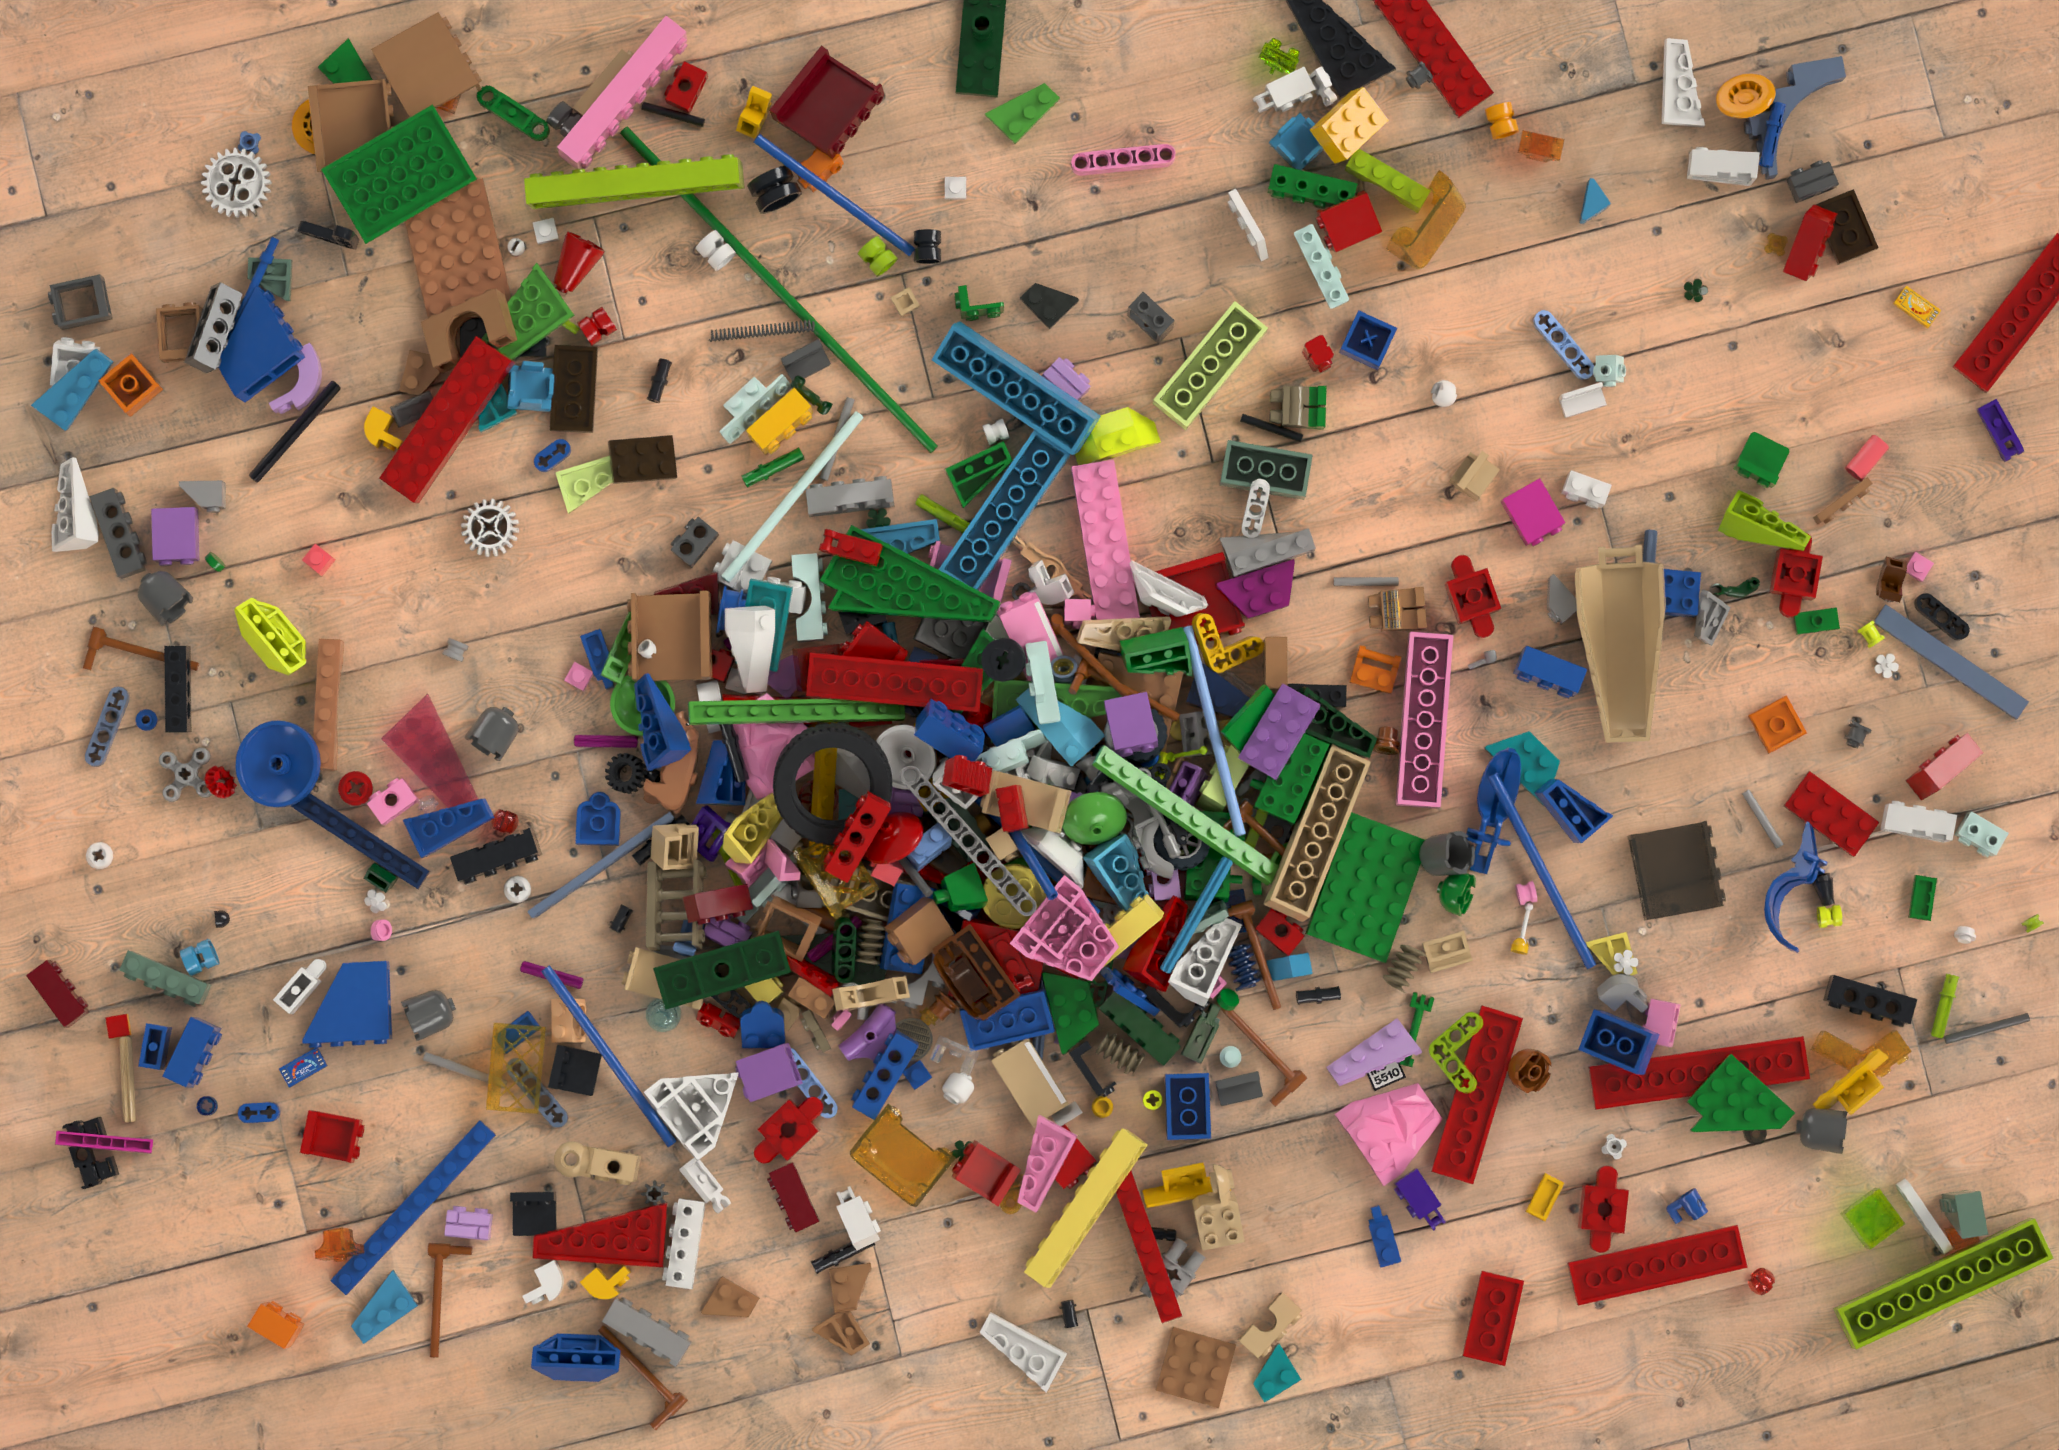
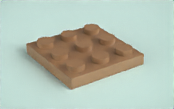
(1195, 1367)

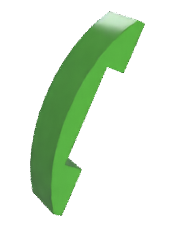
(618, 657)

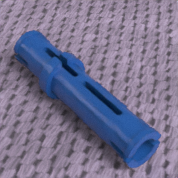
(1774, 126)

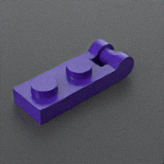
(2000, 429)

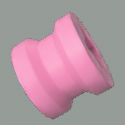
(1526, 893)

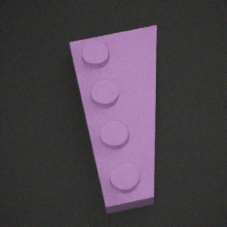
(1380, 1049)

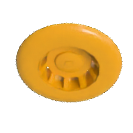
(1745, 96)
(299, 130)

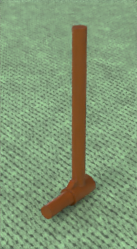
(1058, 627)
(99, 639)
(1086, 671)
(1246, 811)
(1245, 911)
(1292, 1080)
(439, 1252)
(673, 1401)

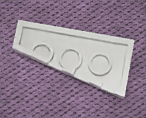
(1025, 1350)

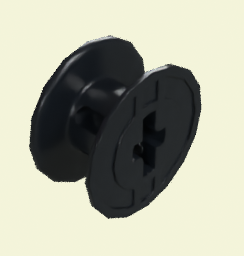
(1009, 670)

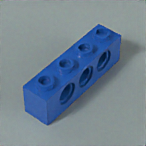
(872, 1106)

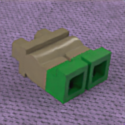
(1292, 411)

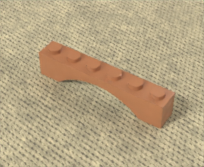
(326, 701)

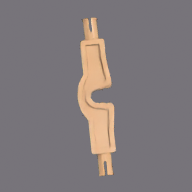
(1033, 555)

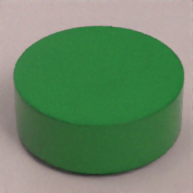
(215, 562)
(1257, 886)
(1228, 999)

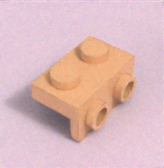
(564, 1025)

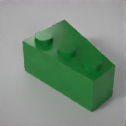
(977, 471)

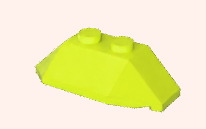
(1118, 435)
(271, 636)

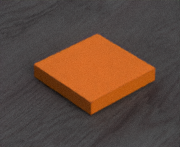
(1777, 724)

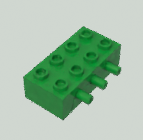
(1287, 793)
(1198, 877)

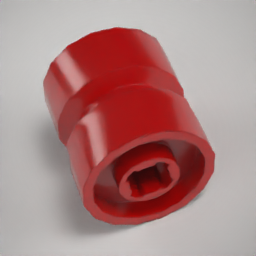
(596, 326)

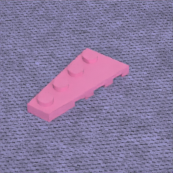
(1047, 1154)

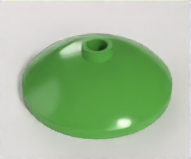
(624, 704)
(1094, 818)

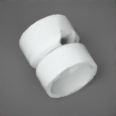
(716, 251)

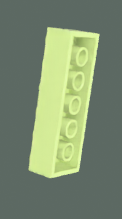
(1210, 365)

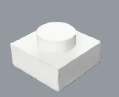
(955, 188)
(545, 231)

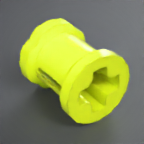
(1871, 634)
(1147, 1096)

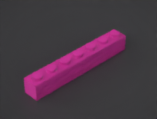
(104, 1142)

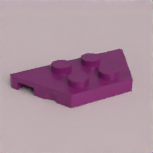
(1260, 590)

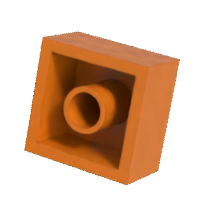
(130, 385)
(276, 1324)

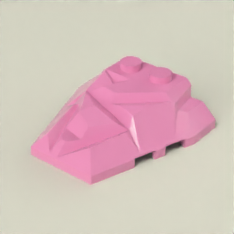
(761, 748)
(1067, 933)
(1390, 1128)

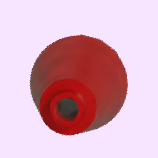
(575, 261)

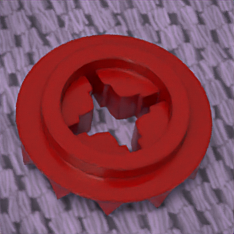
(345, 787)
(219, 789)

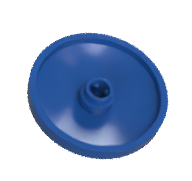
(260, 761)

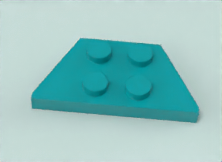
(1537, 762)

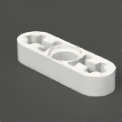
(1252, 500)

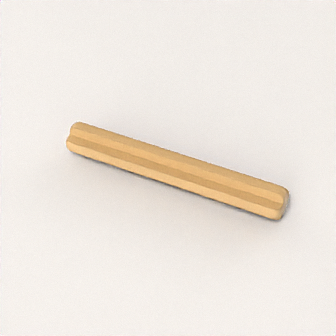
(127, 1079)

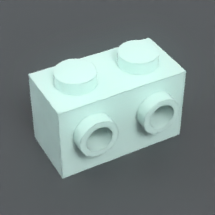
(1981, 834)

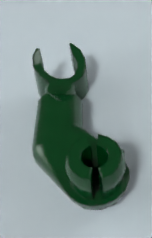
(814, 399)
(1740, 591)

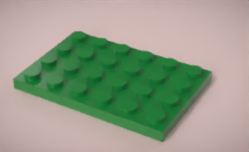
(399, 174)
(1366, 888)

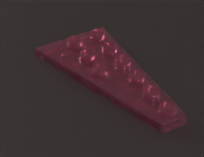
(428, 751)

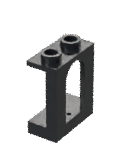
(1178, 1018)
(1076, 1056)

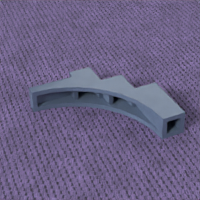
(1804, 80)

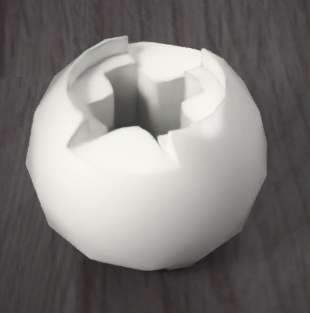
(1444, 393)
(107, 853)
(511, 883)

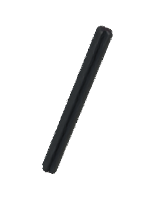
(294, 431)

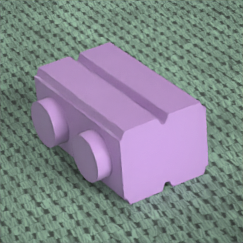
(1064, 377)
(468, 1224)

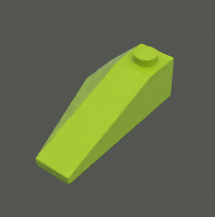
(1751, 522)

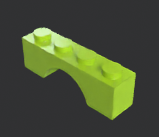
(1380, 174)

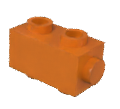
(822, 166)

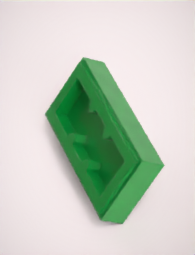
(1816, 621)
(1922, 898)

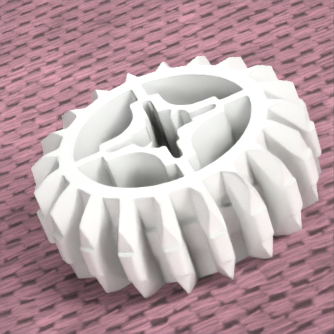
(476, 515)

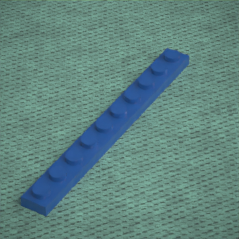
(413, 1207)

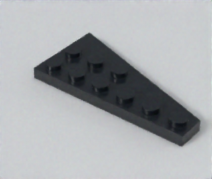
(1339, 47)

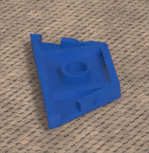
(1124, 986)

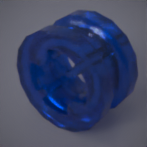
(210, 1100)

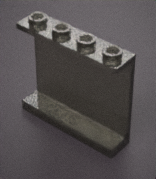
(1676, 870)

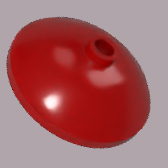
(895, 838)

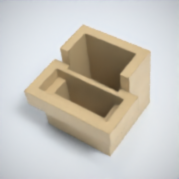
(1474, 475)
(674, 846)

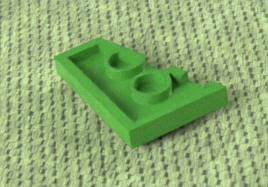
(1023, 112)

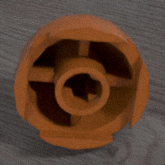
(1529, 1070)

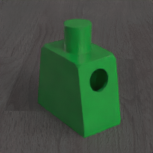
(962, 890)

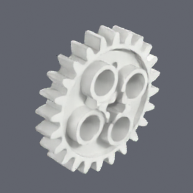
(217, 179)

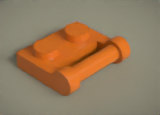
(1375, 677)

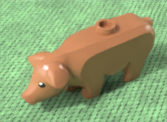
(676, 776)

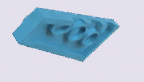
(72, 391)
(908, 536)

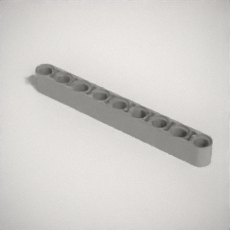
(978, 845)

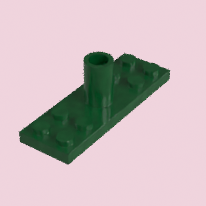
(980, 50)
(699, 975)

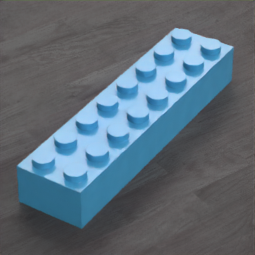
(1016, 388)
(1005, 511)

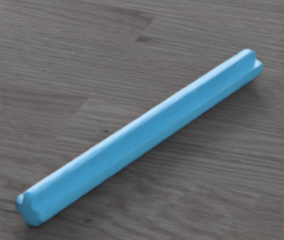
(1196, 915)

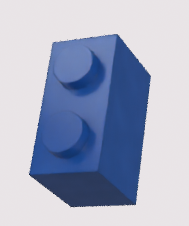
(155, 1046)

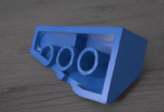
(662, 732)

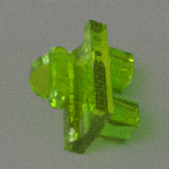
(1279, 59)

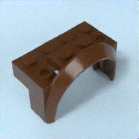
(965, 982)

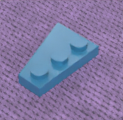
(384, 1309)

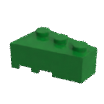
(1157, 652)

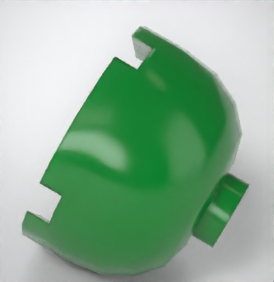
(1455, 893)

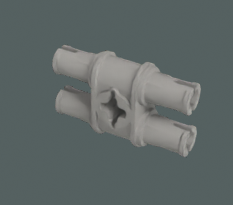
(1185, 1272)

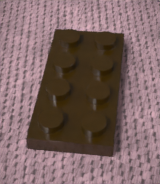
(574, 388)

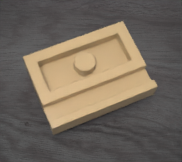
(1447, 951)

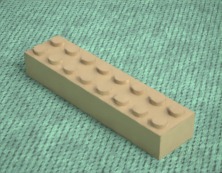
(1317, 833)

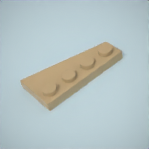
(1108, 632)

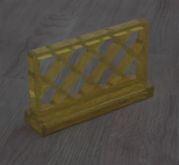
(822, 885)
(496, 1067)

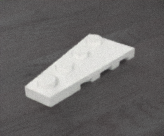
(1679, 96)

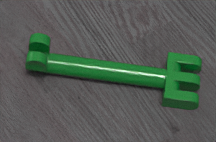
(1420, 1008)

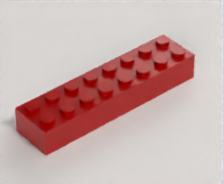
(447, 420)

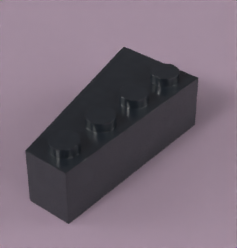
(496, 856)

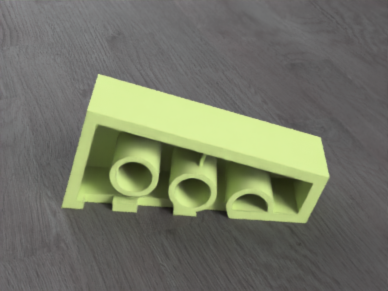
(1212, 791)

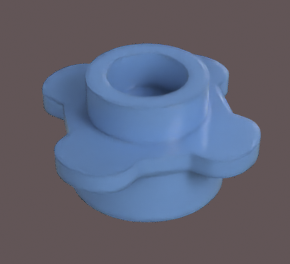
(245, 137)

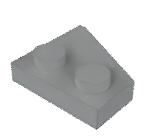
(1710, 617)

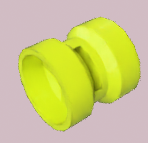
(1829, 916)

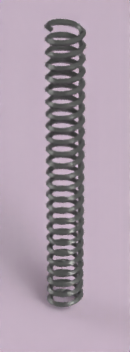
(763, 332)

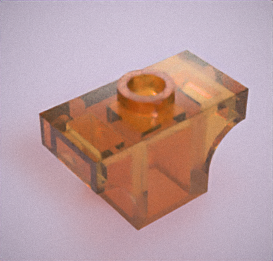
(1540, 146)
(338, 1245)

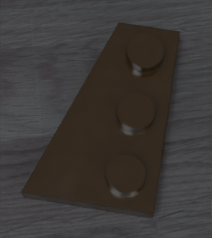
(948, 860)

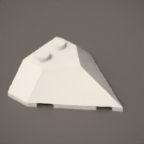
(693, 1108)

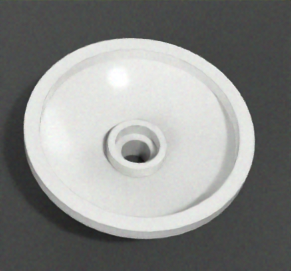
(895, 743)

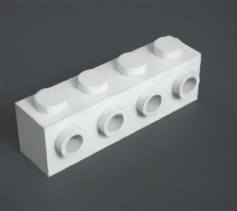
(685, 1243)

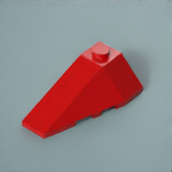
(1154, 945)

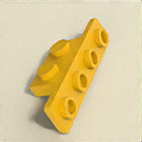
(1856, 1086)
(1179, 1185)

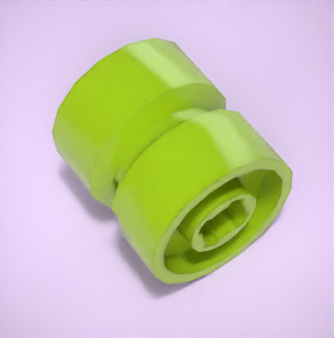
(878, 257)

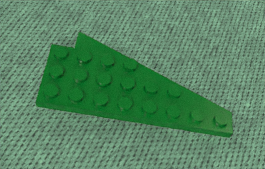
(903, 587)

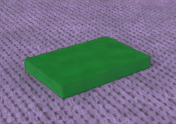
(1246, 720)

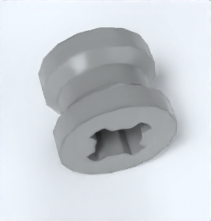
(455, 649)

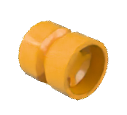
(1502, 122)

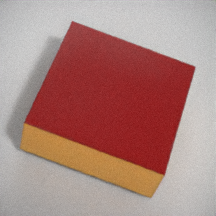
(118, 1026)

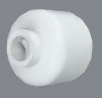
(958, 1088)

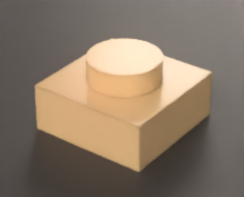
(905, 301)

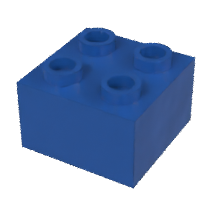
(1368, 340)
(1682, 592)

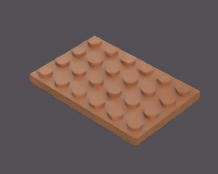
(457, 249)

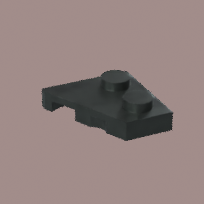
(1048, 303)

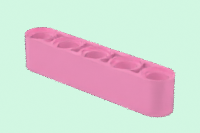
(1113, 164)

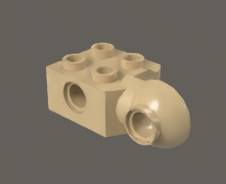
(597, 1162)
(1218, 1212)

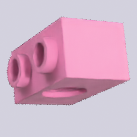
(405, 799)

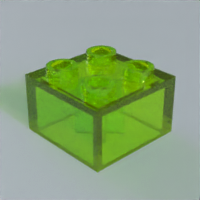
(1872, 1218)

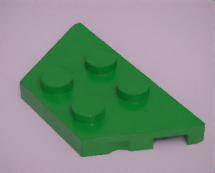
(1071, 1009)

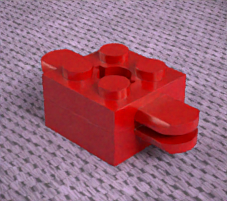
(1795, 578)
(1472, 596)
(788, 1129)
(1603, 1209)

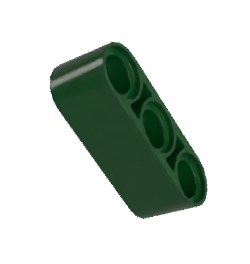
(840, 940)

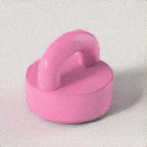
(381, 930)

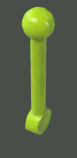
(1171, 756)

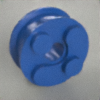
(730, 599)

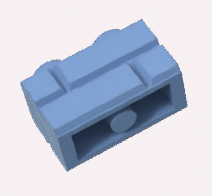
(930, 846)

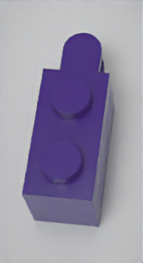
(1419, 1197)

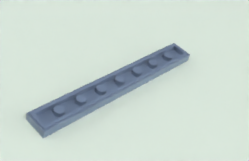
(1951, 662)
(598, 867)

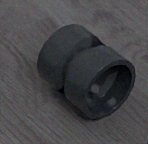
(927, 246)

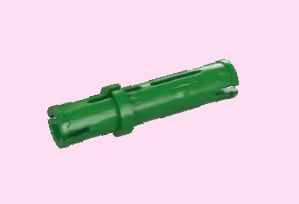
(764, 471)

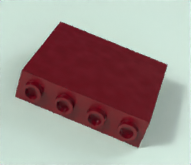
(826, 103)

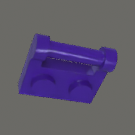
(708, 821)

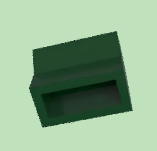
(380, 877)

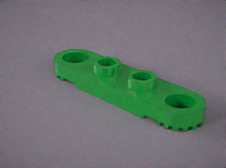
(513, 113)

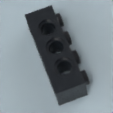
(177, 688)
(1903, 1004)

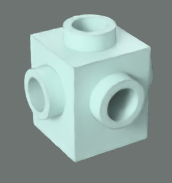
(1609, 370)

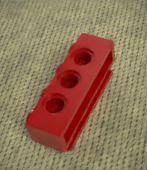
(844, 866)

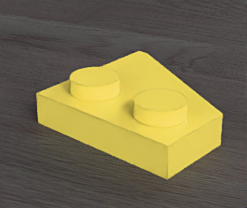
(1607, 947)

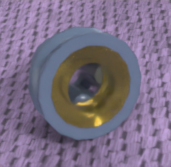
(1063, 669)

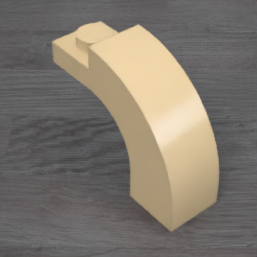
(871, 994)

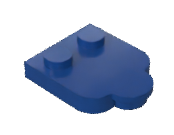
(598, 821)
(762, 1026)

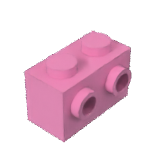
(1078, 610)
(1663, 1020)

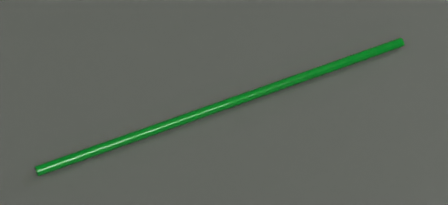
(790, 301)

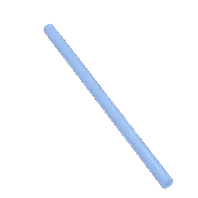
(1214, 734)

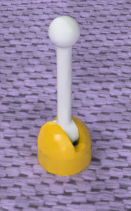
(1520, 945)

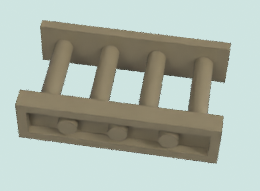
(656, 895)

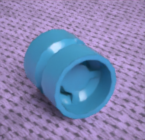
(192, 960)

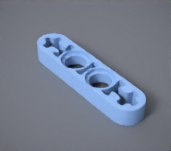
(1560, 347)
(812, 1080)

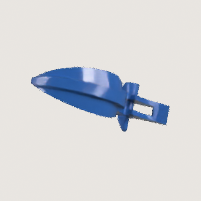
(1508, 766)
(1805, 872)

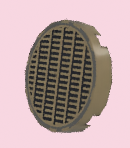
(919, 1032)

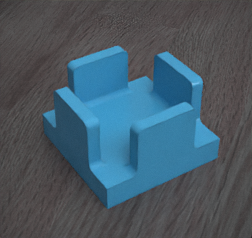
(1296, 142)
(530, 387)

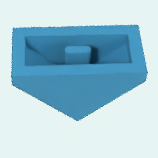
(1594, 201)
(1289, 967)

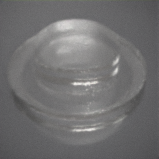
(427, 804)

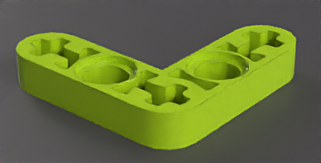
(1450, 1048)

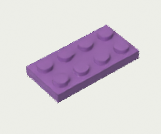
(1279, 731)

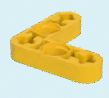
(1217, 650)

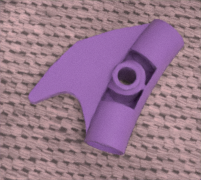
(859, 1045)

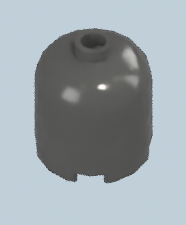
(163, 596)
(494, 731)
(1447, 854)
(429, 1013)
(1823, 1130)

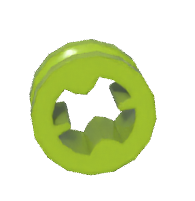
(2032, 923)

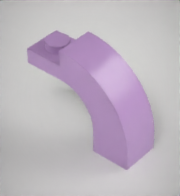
(307, 385)

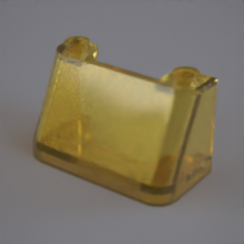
(1420, 246)
(900, 1157)

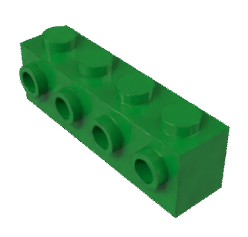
(1309, 187)

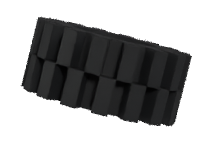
(616, 767)

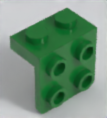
(972, 313)
(1761, 460)

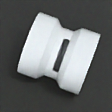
(995, 431)

